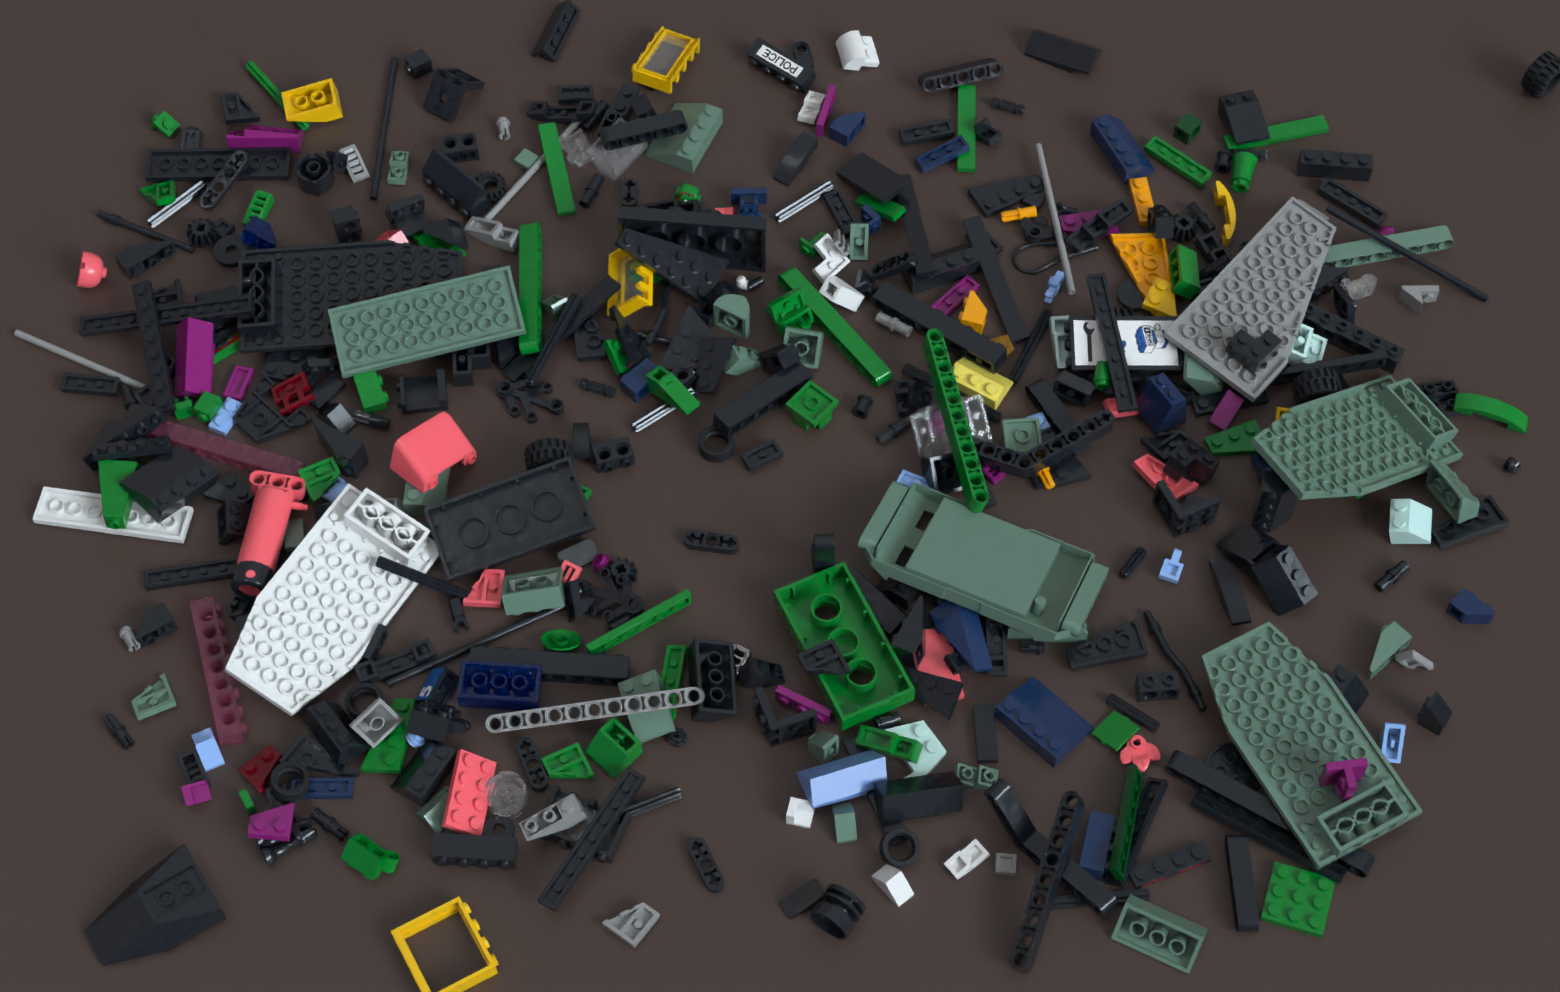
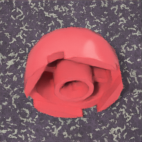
(90, 270)

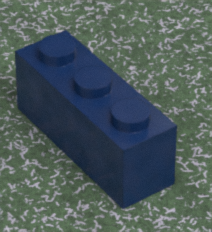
(1097, 843)

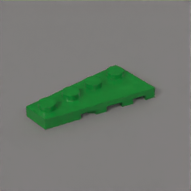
(391, 751)

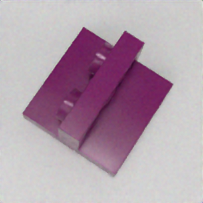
(1344, 776)

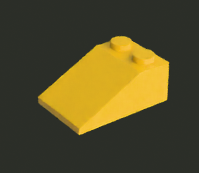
(313, 102)

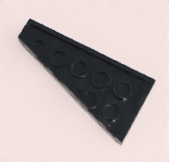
(683, 267)

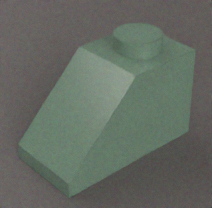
(823, 746)

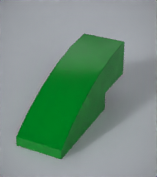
(889, 743)

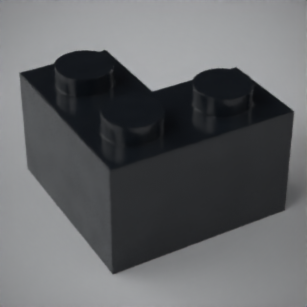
(1253, 352)
(467, 361)
(1191, 460)

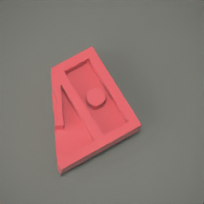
(487, 590)

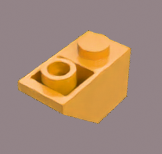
(974, 313)

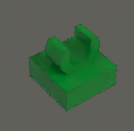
(184, 409)

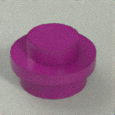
(601, 561)

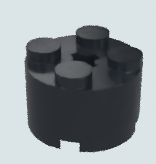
(314, 174)

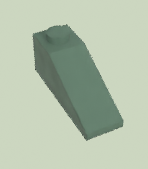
(1391, 641)

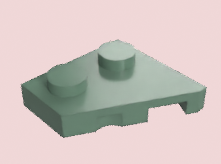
(154, 699)

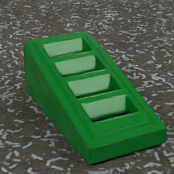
(259, 198)

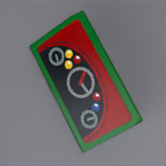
(227, 347)

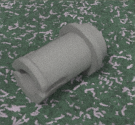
(503, 127)
(129, 638)

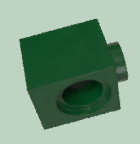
(1187, 128)

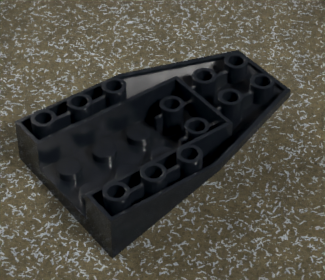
(156, 911)

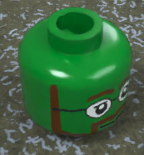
(687, 192)

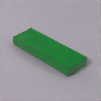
(889, 210)

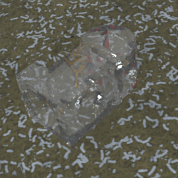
(1361, 287)

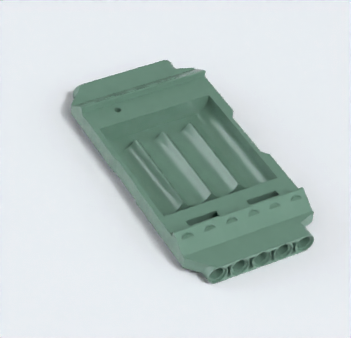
(983, 562)

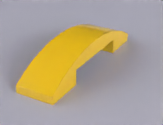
(1223, 198)

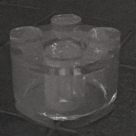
(496, 793)

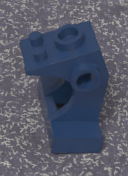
(749, 200)

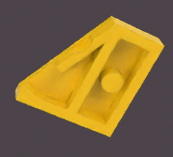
(1160, 299)

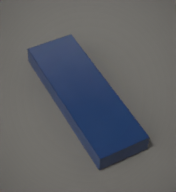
(942, 154)
(327, 787)

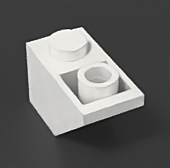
(841, 293)

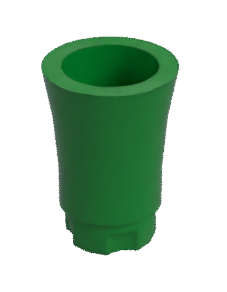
(1242, 171)

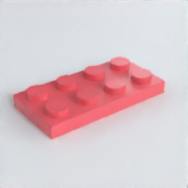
(466, 797)

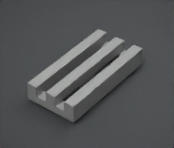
(840, 243)

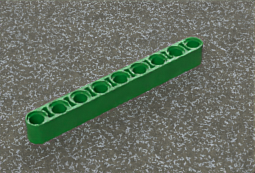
(530, 287)
(838, 329)

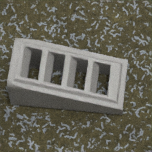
(353, 153)

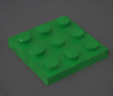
(1297, 899)

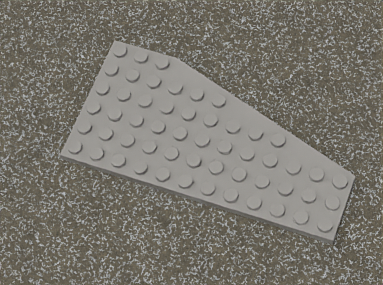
(1257, 291)

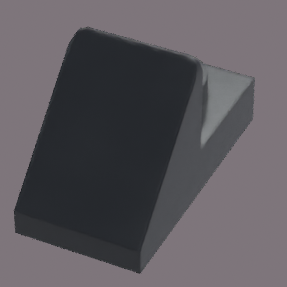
(575, 605)

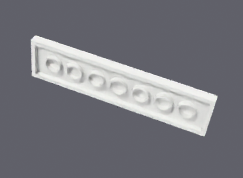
(85, 512)

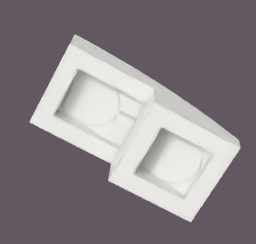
(811, 107)
(967, 859)

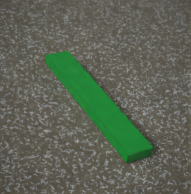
(965, 126)
(1284, 132)
(556, 169)
(640, 623)

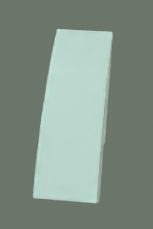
(1058, 339)

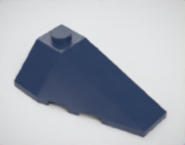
(963, 632)

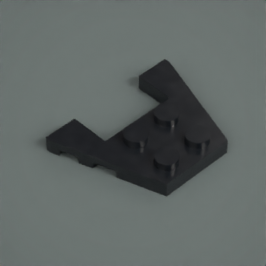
(261, 420)

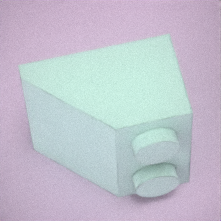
(1409, 522)

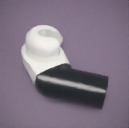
(744, 284)

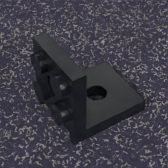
(453, 84)
(1183, 520)
(783, 729)

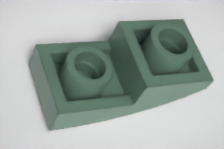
(398, 167)
(977, 778)

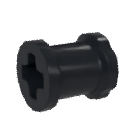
(1224, 158)
(862, 406)

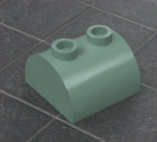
(732, 315)
(808, 344)

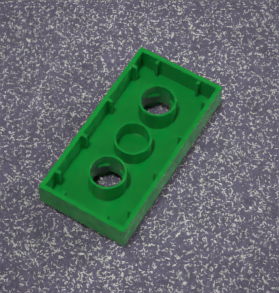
(857, 638)

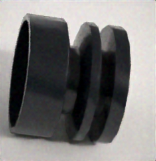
(837, 911)

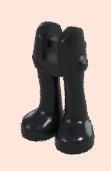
(301, 833)

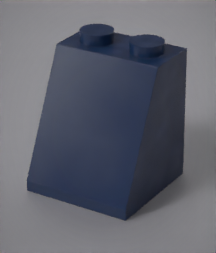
(1162, 404)

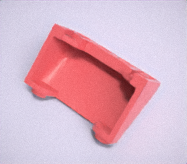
(431, 450)

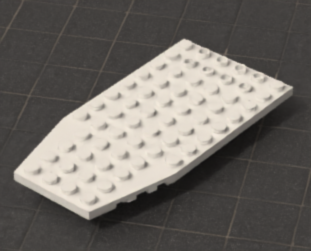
(329, 599)

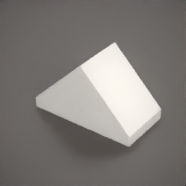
(893, 884)

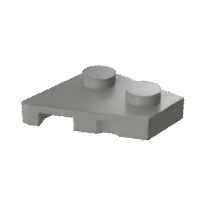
(632, 924)

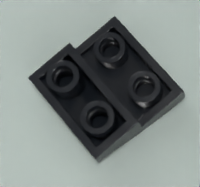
(1442, 395)

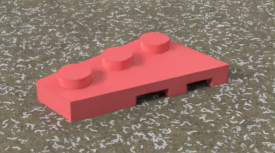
(1152, 471)

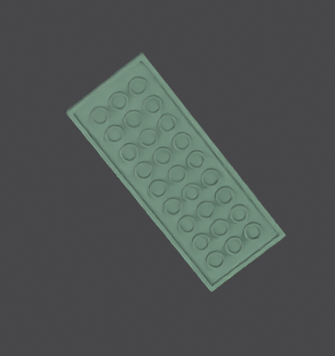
(426, 321)

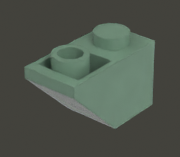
(741, 360)

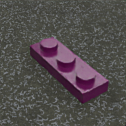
(800, 703)

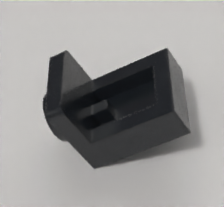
(987, 134)
(865, 283)

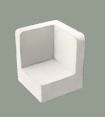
(799, 813)

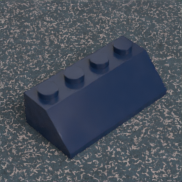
(1120, 148)

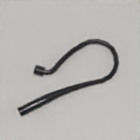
(1089, 249)

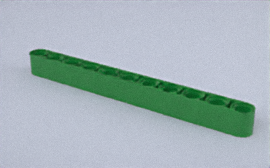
(955, 421)

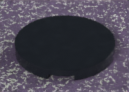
(1230, 762)

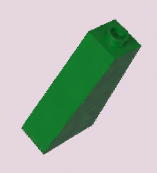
(115, 500)

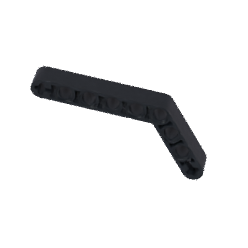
(1099, 423)
(1033, 845)

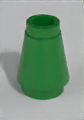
(1101, 377)

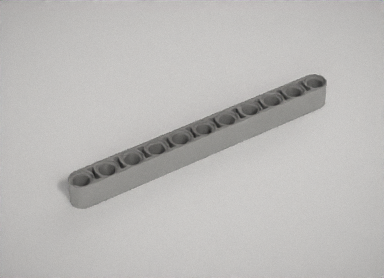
(585, 709)

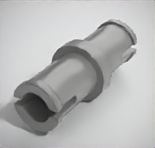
(893, 324)

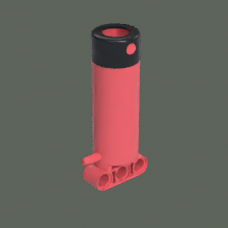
(265, 530)

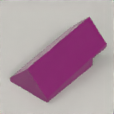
(265, 136)
(194, 358)

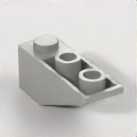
(554, 818)

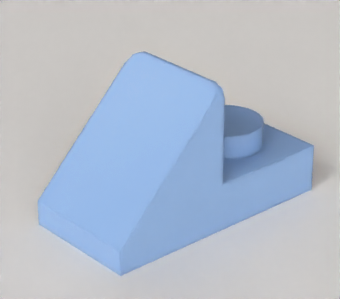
(208, 749)

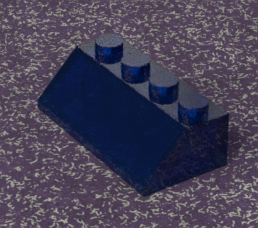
(499, 685)

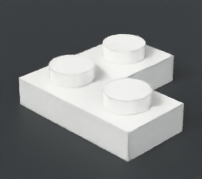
(833, 260)

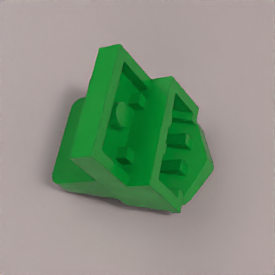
(790, 311)

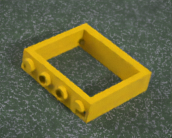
(431, 918)

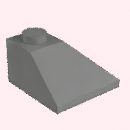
(376, 722)

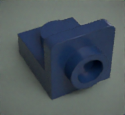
(869, 216)

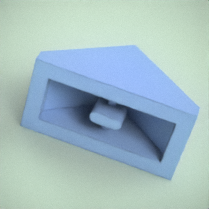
(1391, 741)

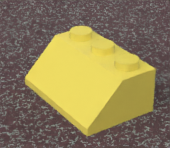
(976, 380)

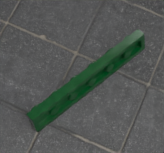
(1126, 822)

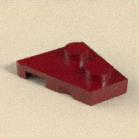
(260, 767)

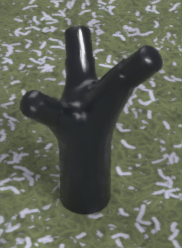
(1065, 209)

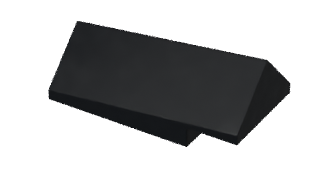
(1062, 52)
(919, 796)

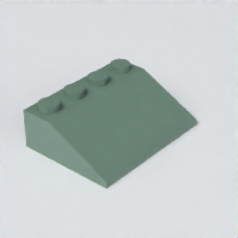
(688, 148)

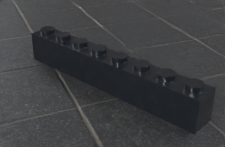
(957, 336)
(562, 666)

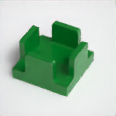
(811, 406)

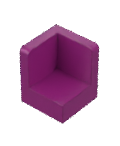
(196, 793)

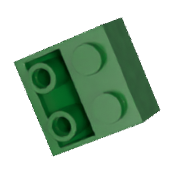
(614, 748)

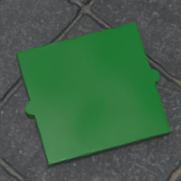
(1115, 731)

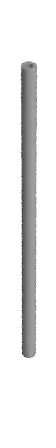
(528, 174)
(1055, 220)
(78, 359)

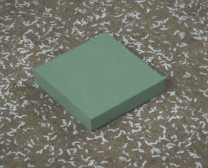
(1021, 433)

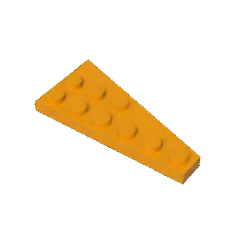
(1143, 258)

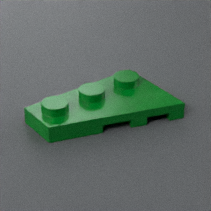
(1233, 440)

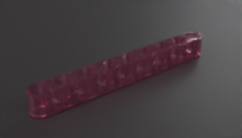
(226, 450)

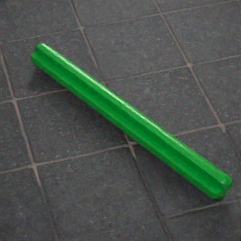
(271, 89)

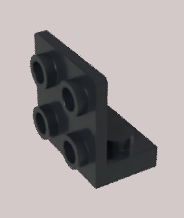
(232, 520)

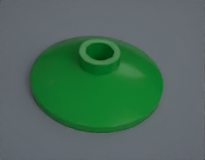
(560, 640)

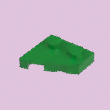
(568, 764)

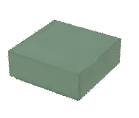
(526, 159)

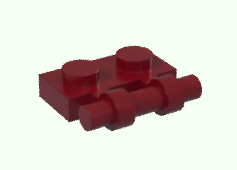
(291, 388)

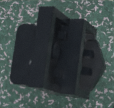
(408, 215)

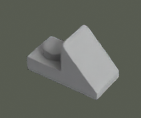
(1417, 294)

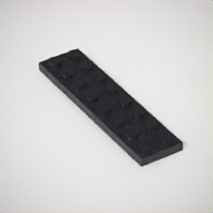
(206, 163)

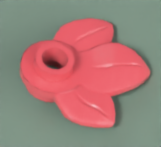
(1139, 754)

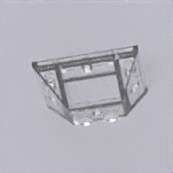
(930, 428)

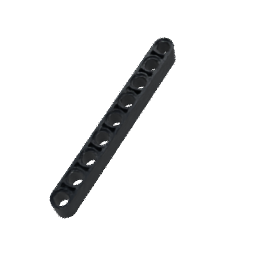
(1048, 891)

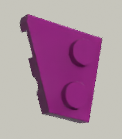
(272, 824)

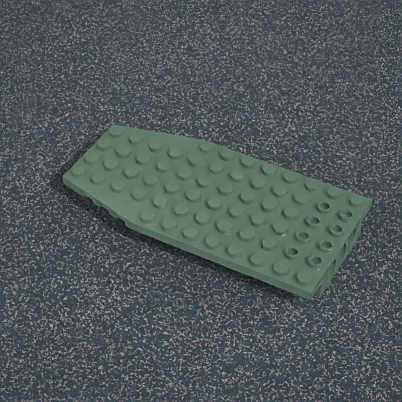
(1358, 440)
(1290, 724)

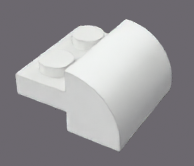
(856, 51)

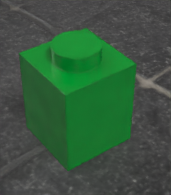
(207, 407)

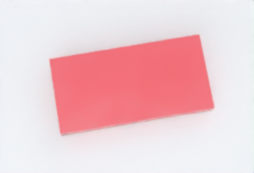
(933, 661)

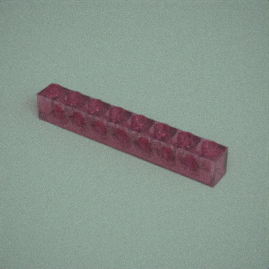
(227, 733)

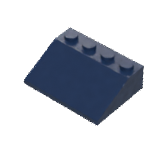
(1042, 721)

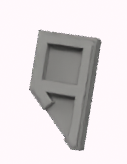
(1411, 659)

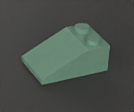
(652, 723)

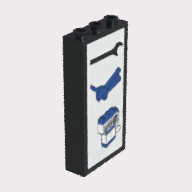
(1142, 342)

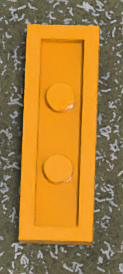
(1141, 198)

